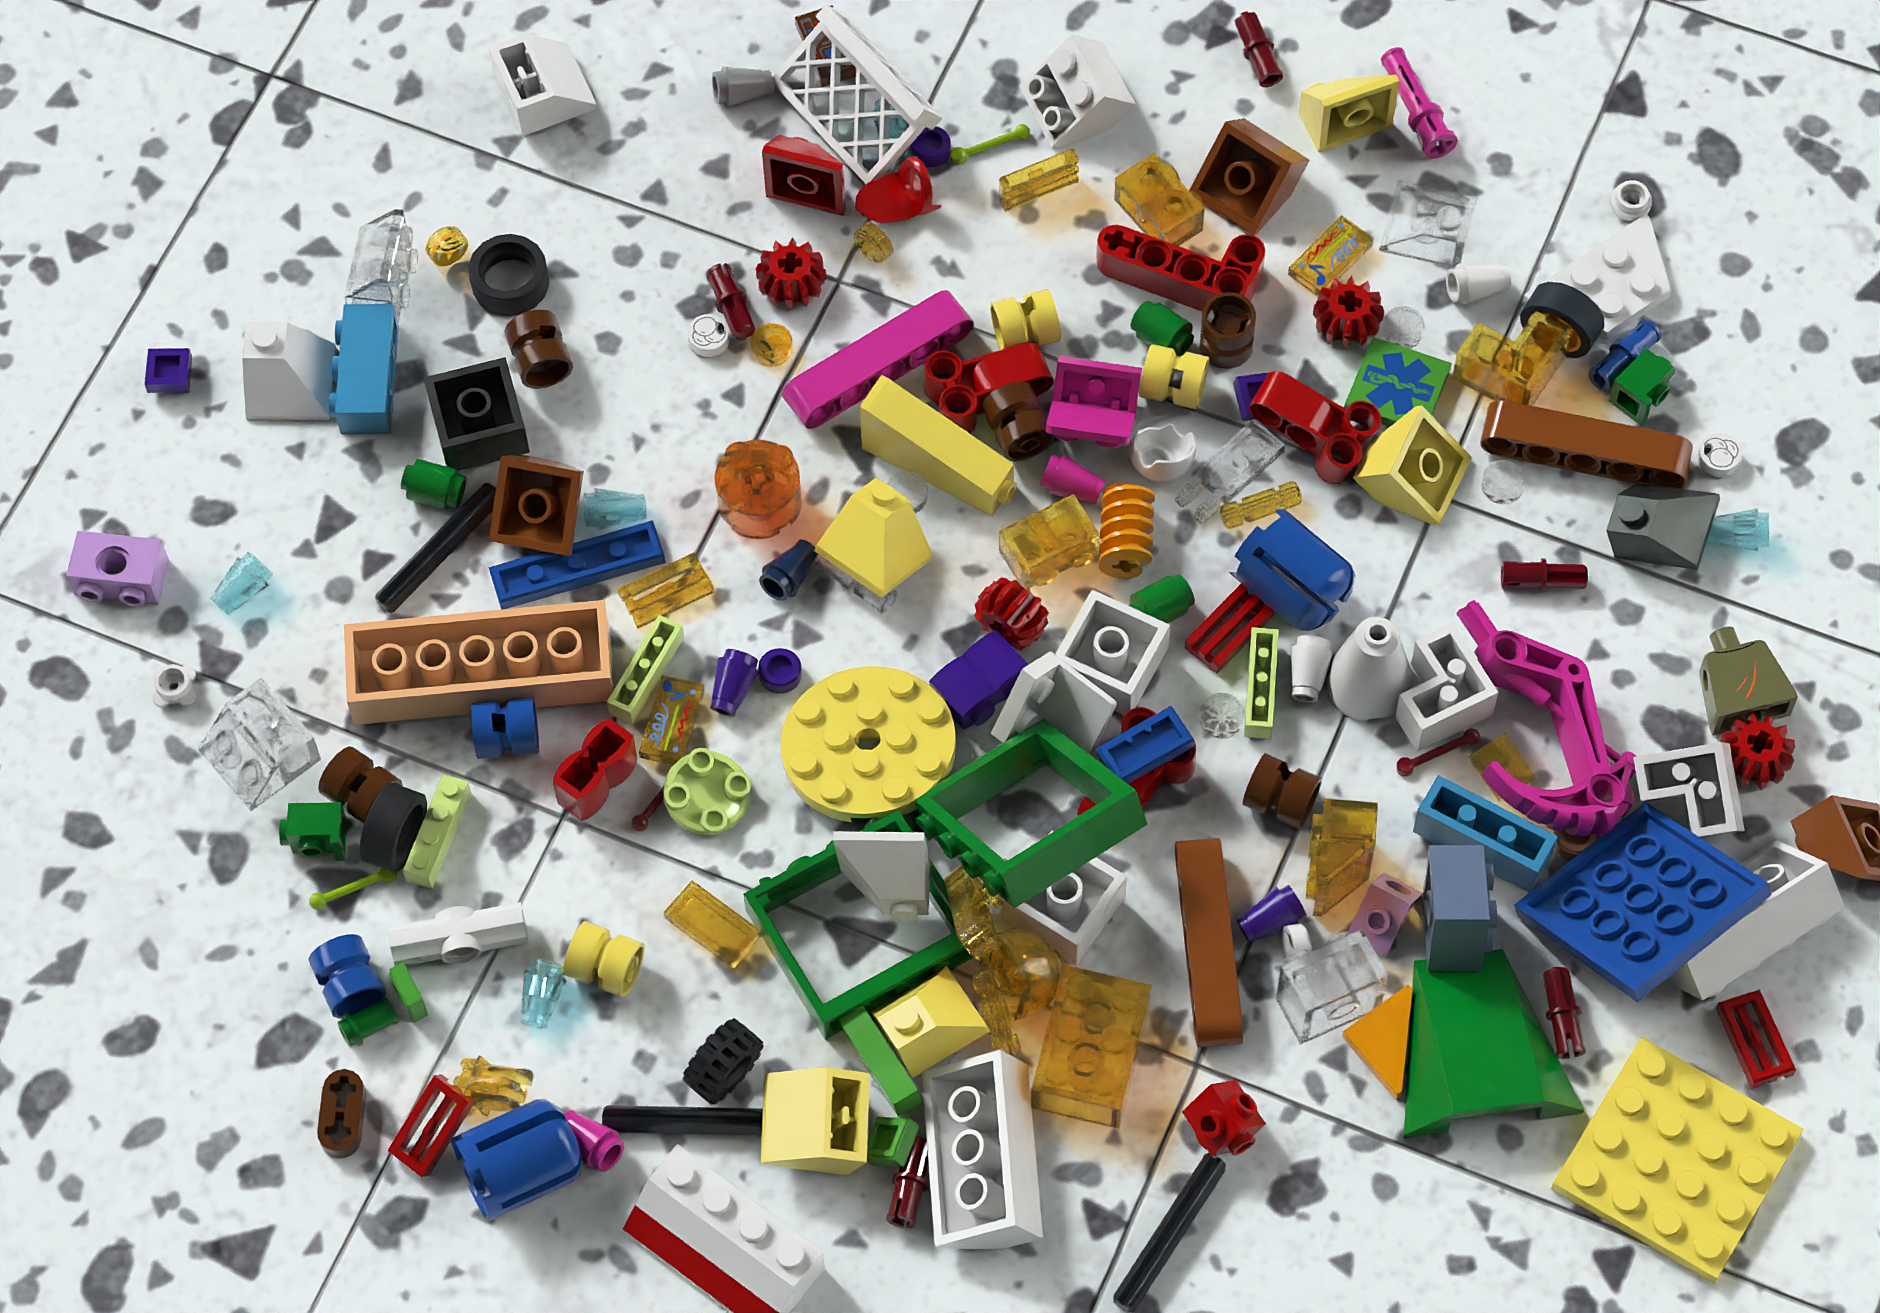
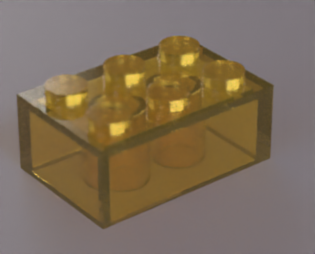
(1091, 1046)

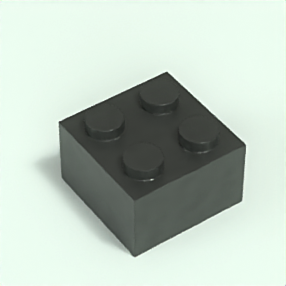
(476, 414)

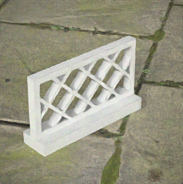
(869, 64)

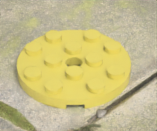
(875, 703)

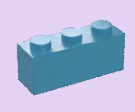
(365, 369)
(1510, 843)

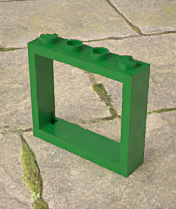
(1054, 856)
(813, 871)

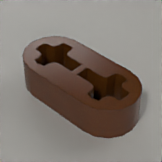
(351, 1115)

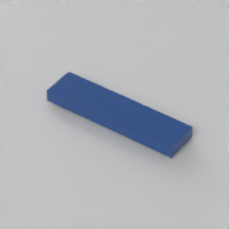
(590, 563)

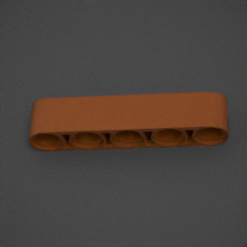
(1586, 445)
(1208, 943)

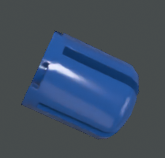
(1294, 572)
(518, 1157)

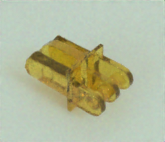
(493, 1085)

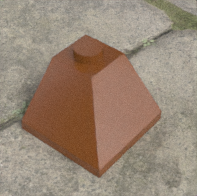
(536, 504)
(1842, 834)

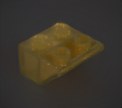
(1340, 851)

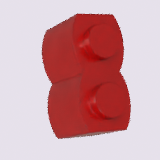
(600, 765)

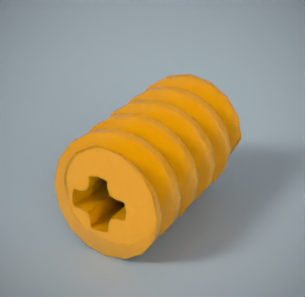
(1126, 530)

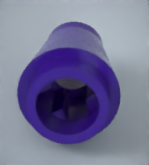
(732, 681)
(1271, 914)

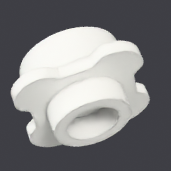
(170, 675)

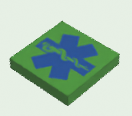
(1398, 380)

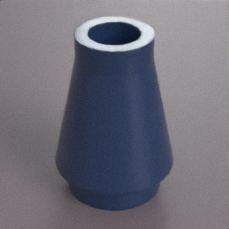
(786, 573)

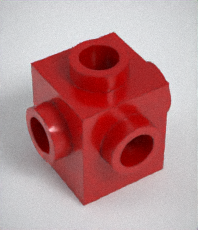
(1224, 1118)

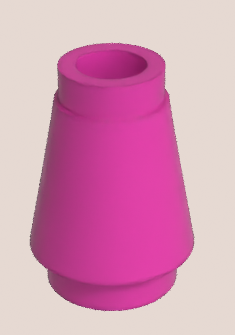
(1067, 477)
(597, 1143)

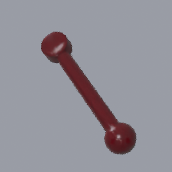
(1406, 765)
(640, 822)

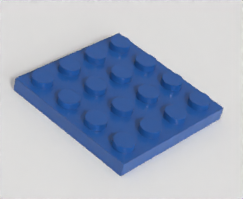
(1642, 901)

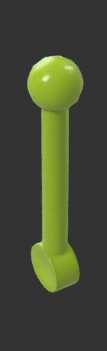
(959, 154)
(318, 900)

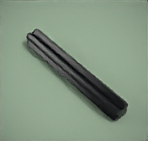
(437, 549)
(683, 1120)
(1169, 1233)

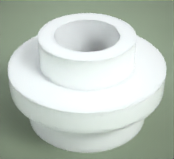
(1631, 191)

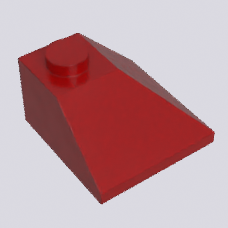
(803, 174)

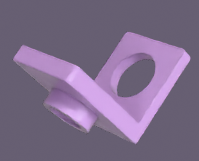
(1384, 911)

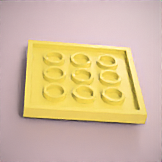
(1677, 1159)

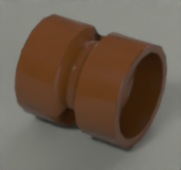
(1227, 330)
(538, 349)
(1017, 420)
(354, 781)
(1282, 791)

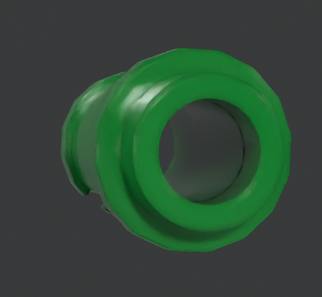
(367, 1021)

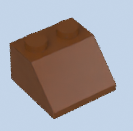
(1248, 174)

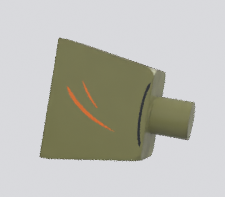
(1743, 681)

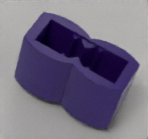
(979, 679)

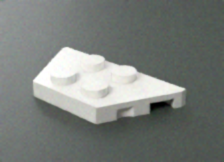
(1620, 276)

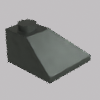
(1662, 525)

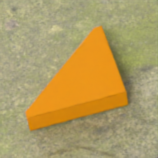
(1382, 1039)

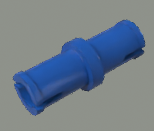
(1623, 353)

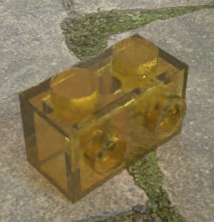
(1159, 201)
(1049, 542)

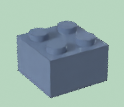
(1458, 908)

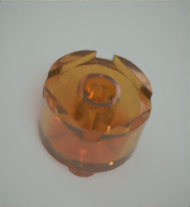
(758, 488)

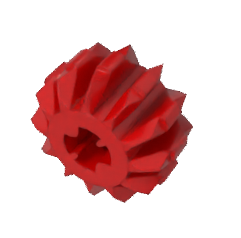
(790, 273)
(1348, 312)
(1011, 612)
(1770, 741)

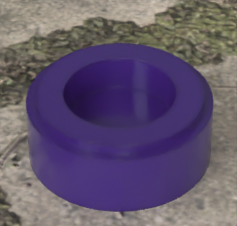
(932, 147)
(780, 670)

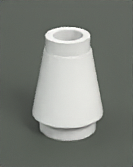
(1476, 281)
(1310, 665)

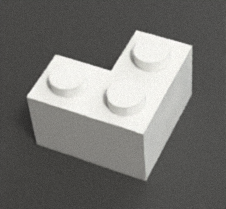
(1452, 690)
(1702, 776)

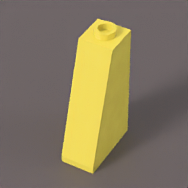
(926, 442)

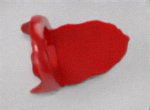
(897, 194)

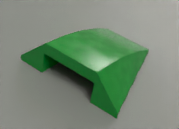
(1478, 1050)

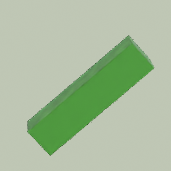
(880, 1061)

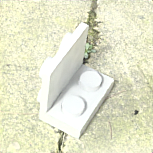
(1059, 695)

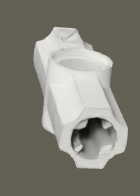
(458, 934)

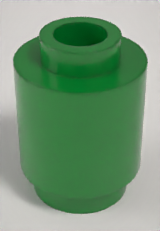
(1162, 327)
(433, 484)
(1164, 599)

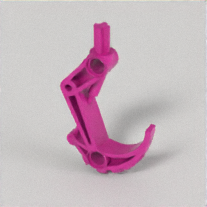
(1564, 686)

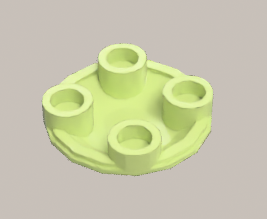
(706, 792)

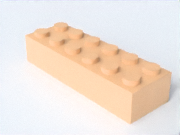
(467, 658)

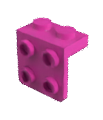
(1094, 401)

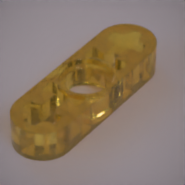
(971, 918)

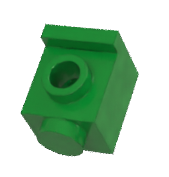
(1642, 385)
(315, 829)

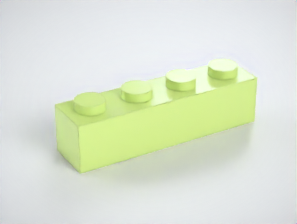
(645, 669)
(1261, 683)
(437, 831)

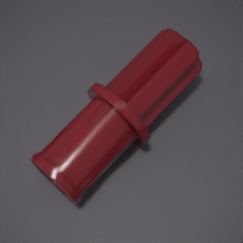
(1258, 49)
(731, 301)
(1543, 575)
(1563, 1011)
(909, 1186)

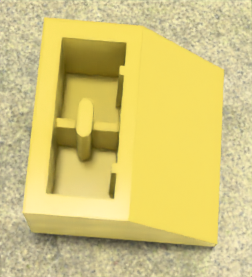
(815, 1120)

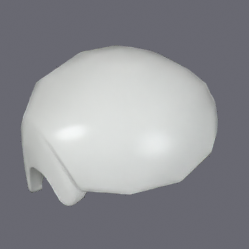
(1162, 453)

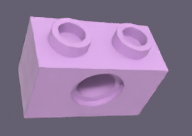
(100, 553)

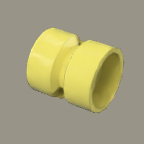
(1026, 321)
(1159, 376)
(602, 958)

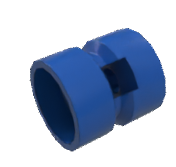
(521, 728)
(346, 975)

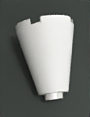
(1369, 672)

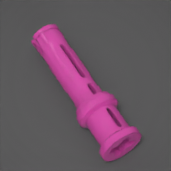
(1424, 115)

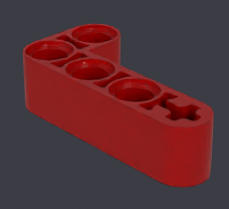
(1120, 245)

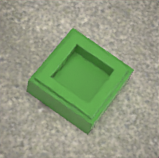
(407, 992)
(891, 1141)

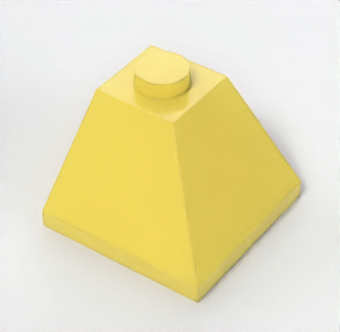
(1348, 109)
(1414, 467)
(876, 538)
(929, 1022)

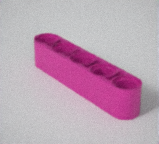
(886, 351)

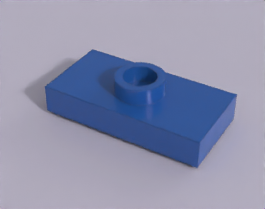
(1146, 745)

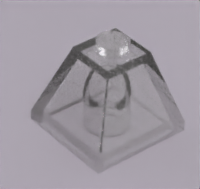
(1428, 224)

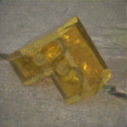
(1510, 368)

